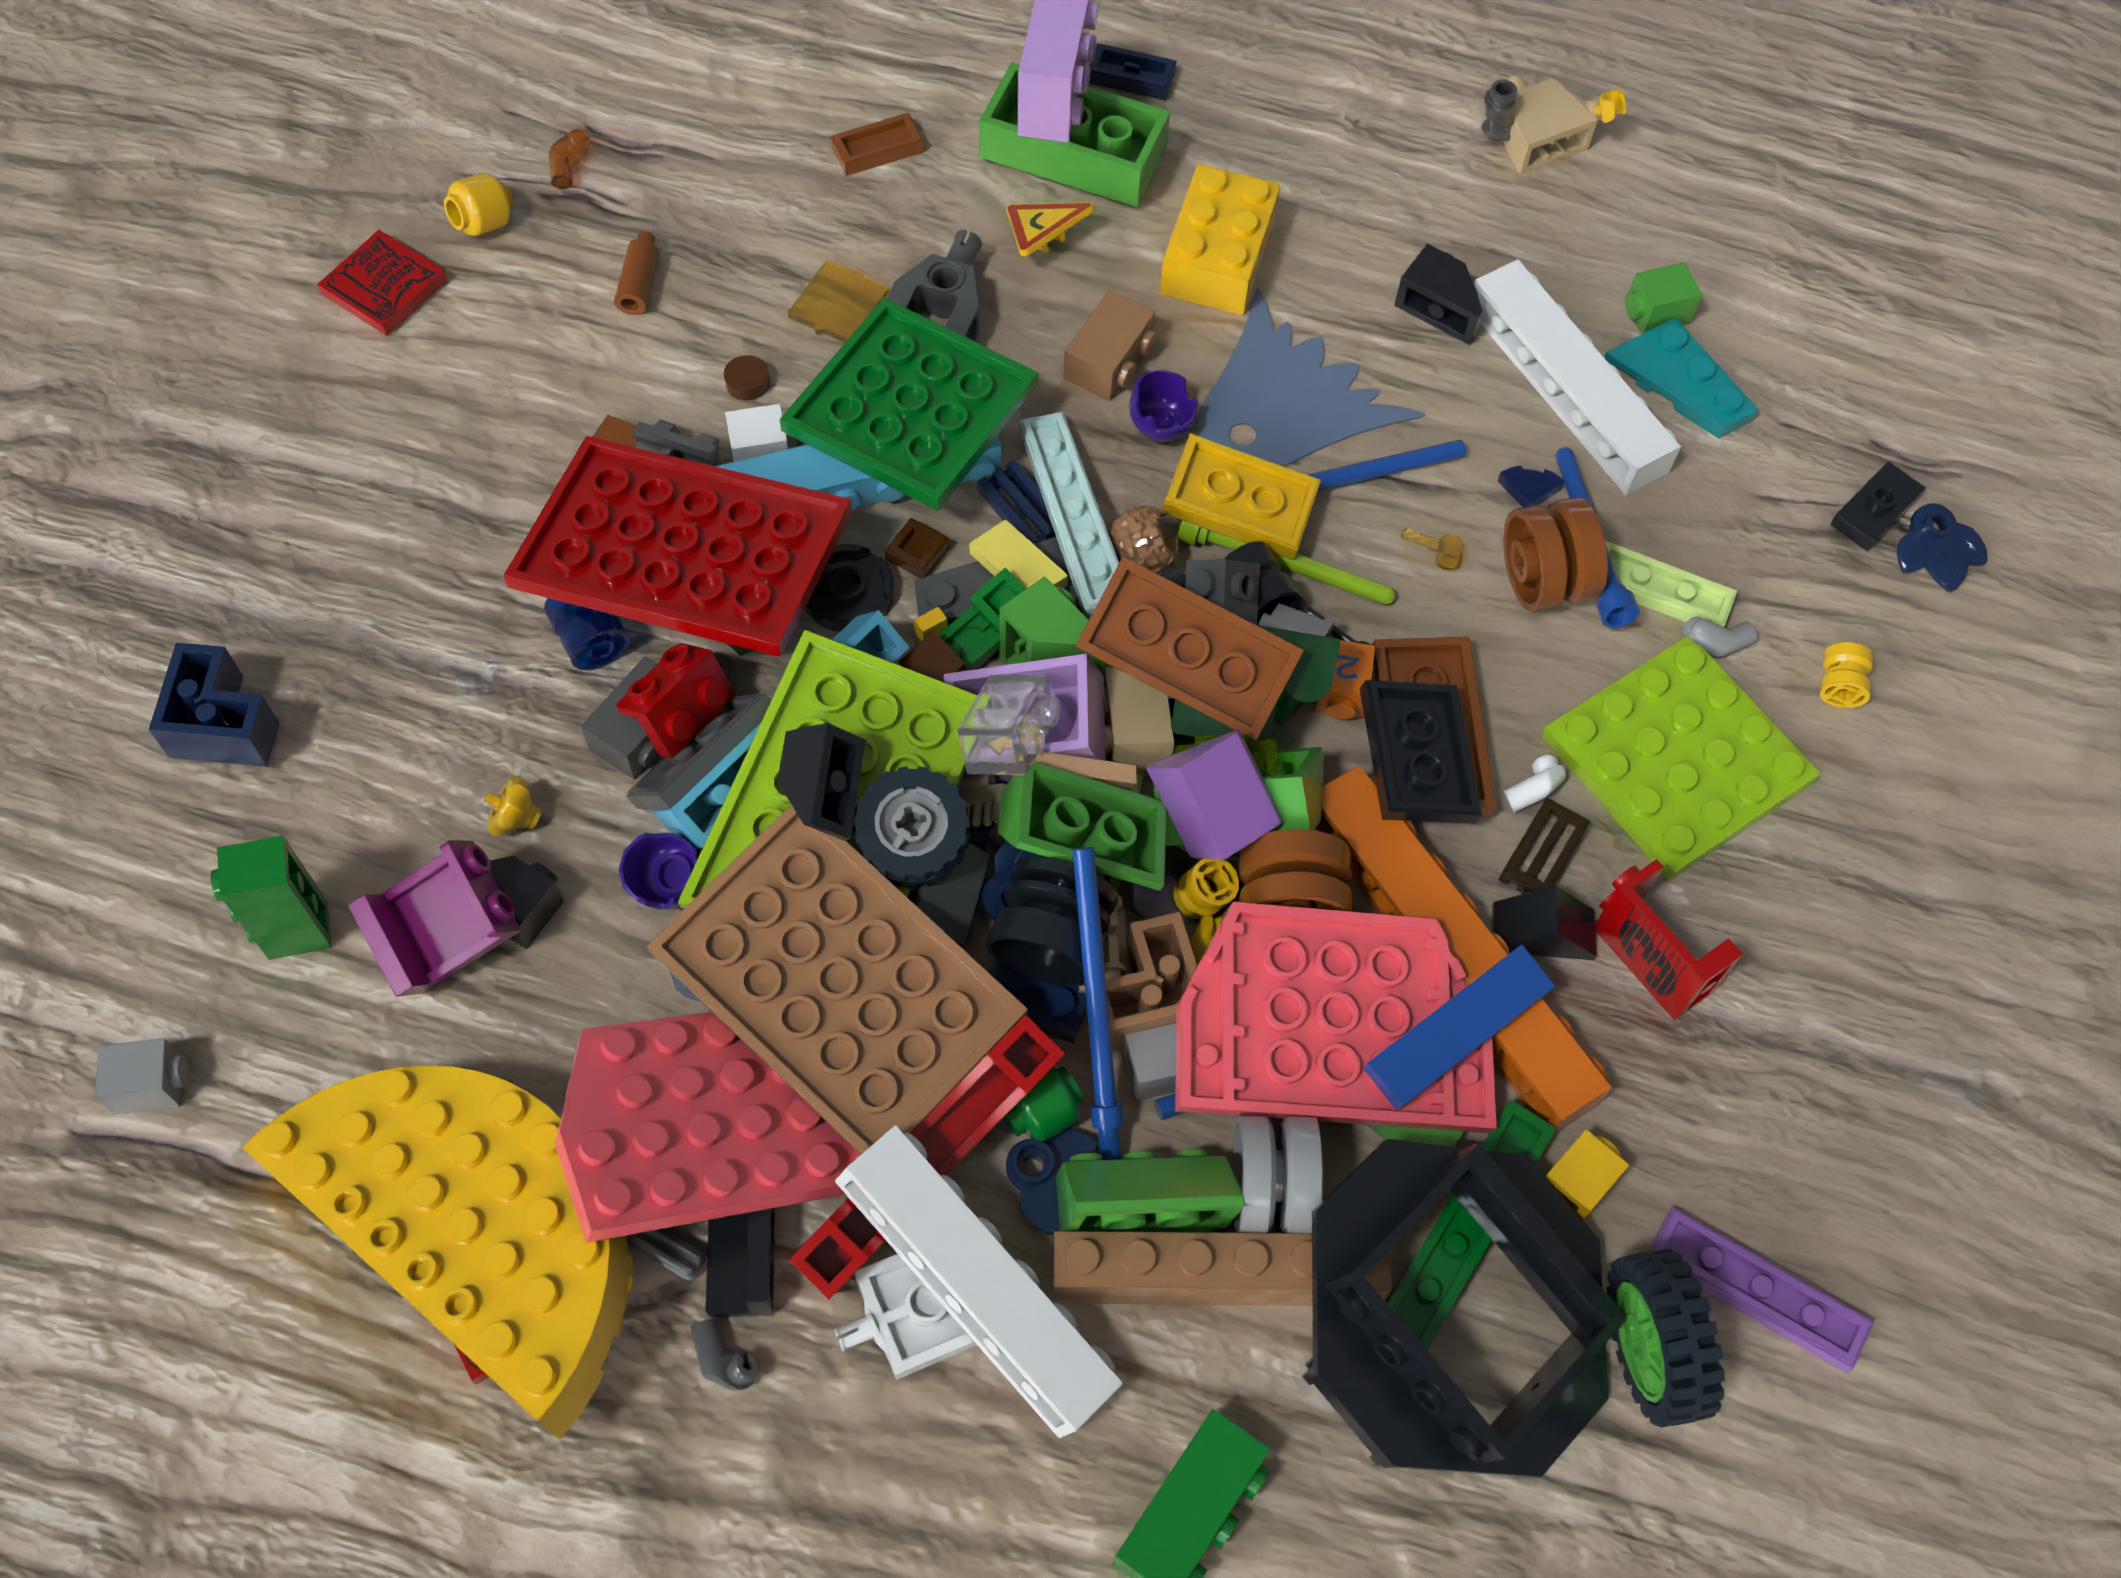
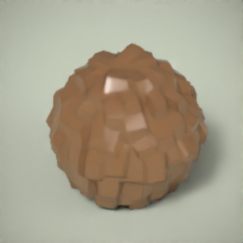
(1142, 539)

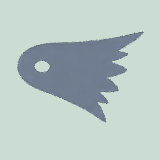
(1288, 395)

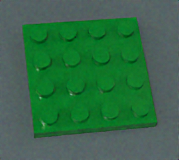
(909, 403)

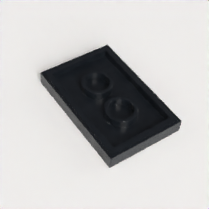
(1420, 752)

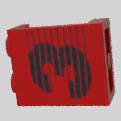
(1652, 949)

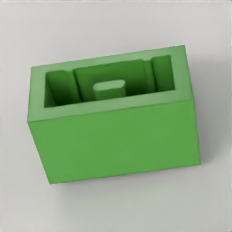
(1041, 626)

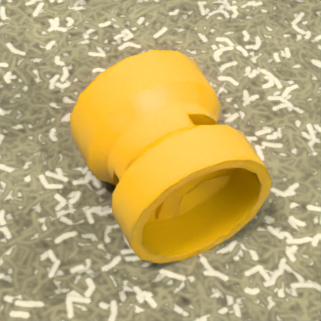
(1846, 675)
(1196, 895)

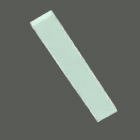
(1070, 506)

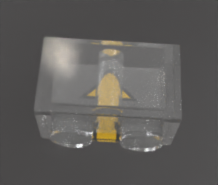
(1008, 724)

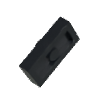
(1877, 506)

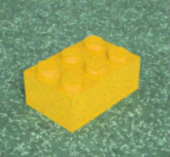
(1219, 239)

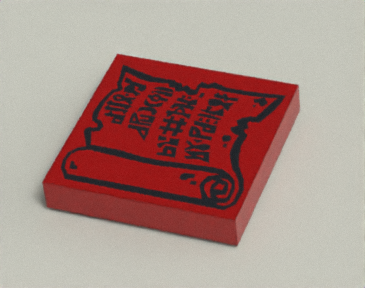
(382, 282)

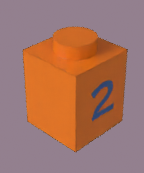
(1351, 670)

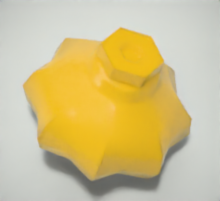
(512, 808)

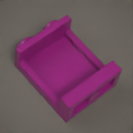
(436, 919)

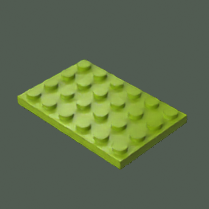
(897, 711)

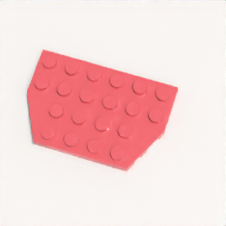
(1305, 1000)
(686, 1129)

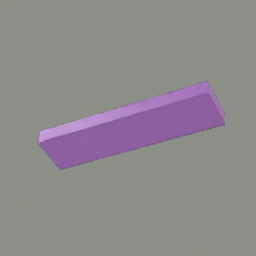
(1766, 1292)

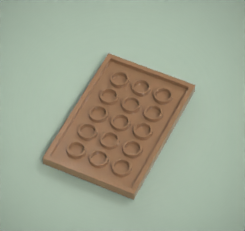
(837, 981)

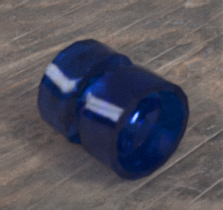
(587, 635)

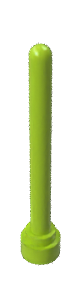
(1302, 565)

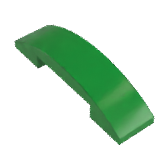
(976, 631)

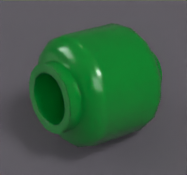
(1047, 1107)

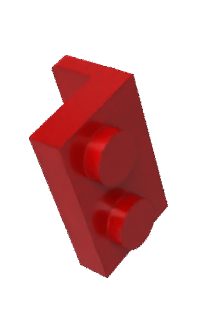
(677, 697)

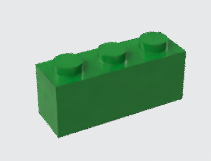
(272, 897)
(1195, 1503)

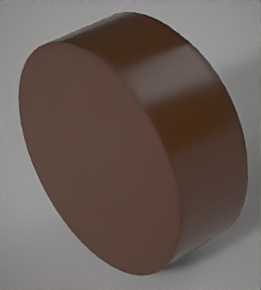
(746, 377)

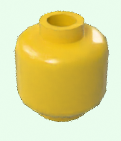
(478, 204)

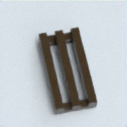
(1526, 881)

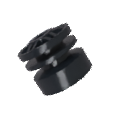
(1041, 925)

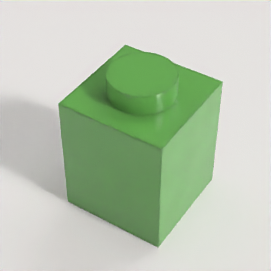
(1661, 296)

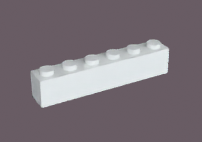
(1575, 378)
(980, 1281)

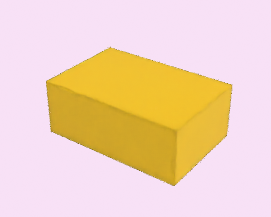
(928, 623)

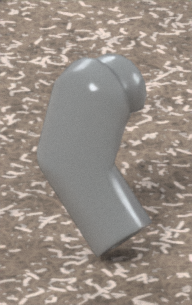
(1717, 639)

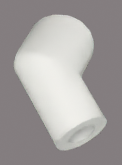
(1537, 787)

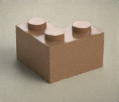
(1161, 969)

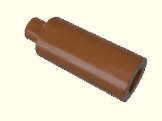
(637, 274)

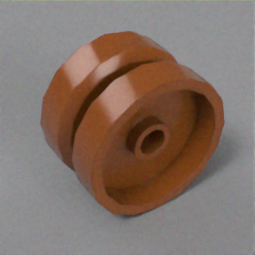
(1555, 553)
(1297, 870)

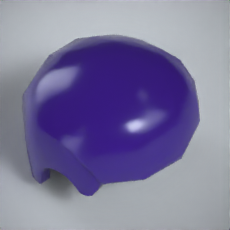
(1162, 406)
(657, 868)

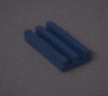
(1129, 72)
(1002, 480)

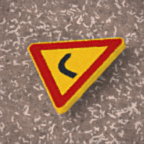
(1041, 222)

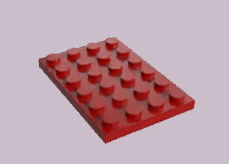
(680, 545)

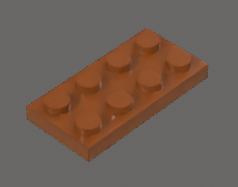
(1189, 648)
(1444, 663)

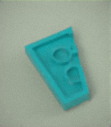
(1684, 373)

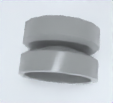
(1279, 1174)

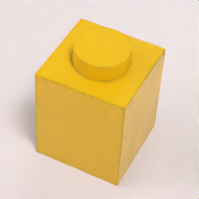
(1587, 1172)

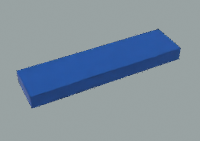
(1458, 1027)

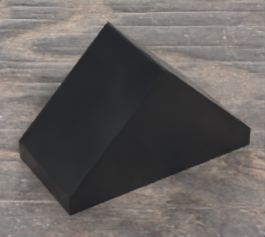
(1546, 924)

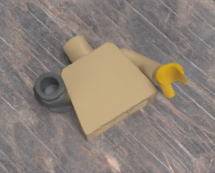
(1544, 120)

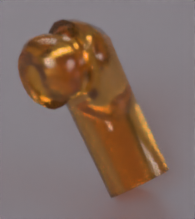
(565, 155)

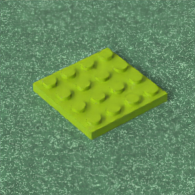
(1680, 756)

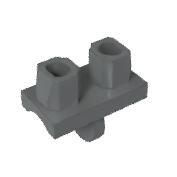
(666, 439)

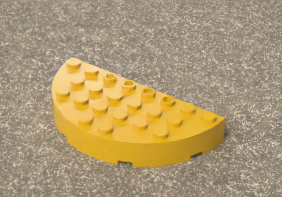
(468, 1216)

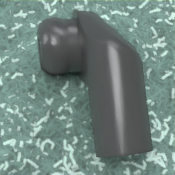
(719, 1363)

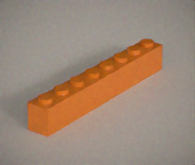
(1402, 879)

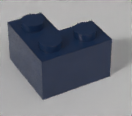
(205, 714)

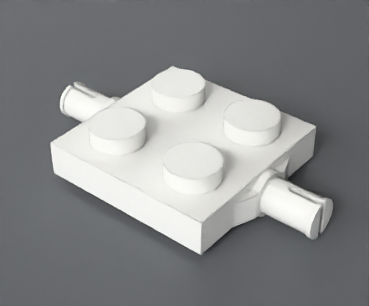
(903, 1319)

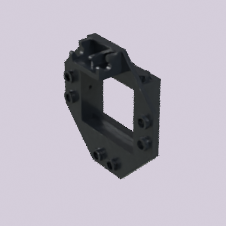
(1381, 1372)

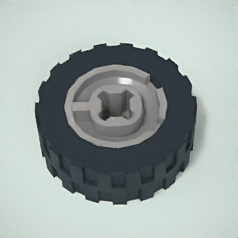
(912, 826)

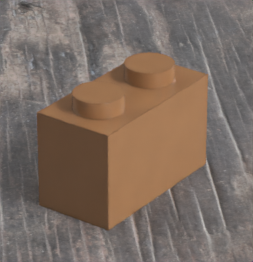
(1110, 345)

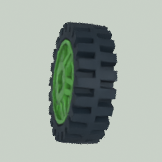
(1667, 1338)

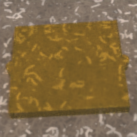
(837, 301)

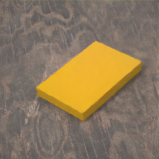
(1241, 496)

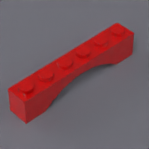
(947, 1135)

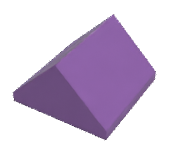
(1215, 796)

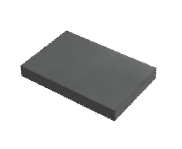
(675, 777)

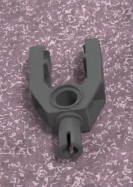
(944, 286)

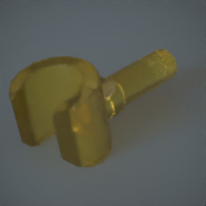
(1448, 547)

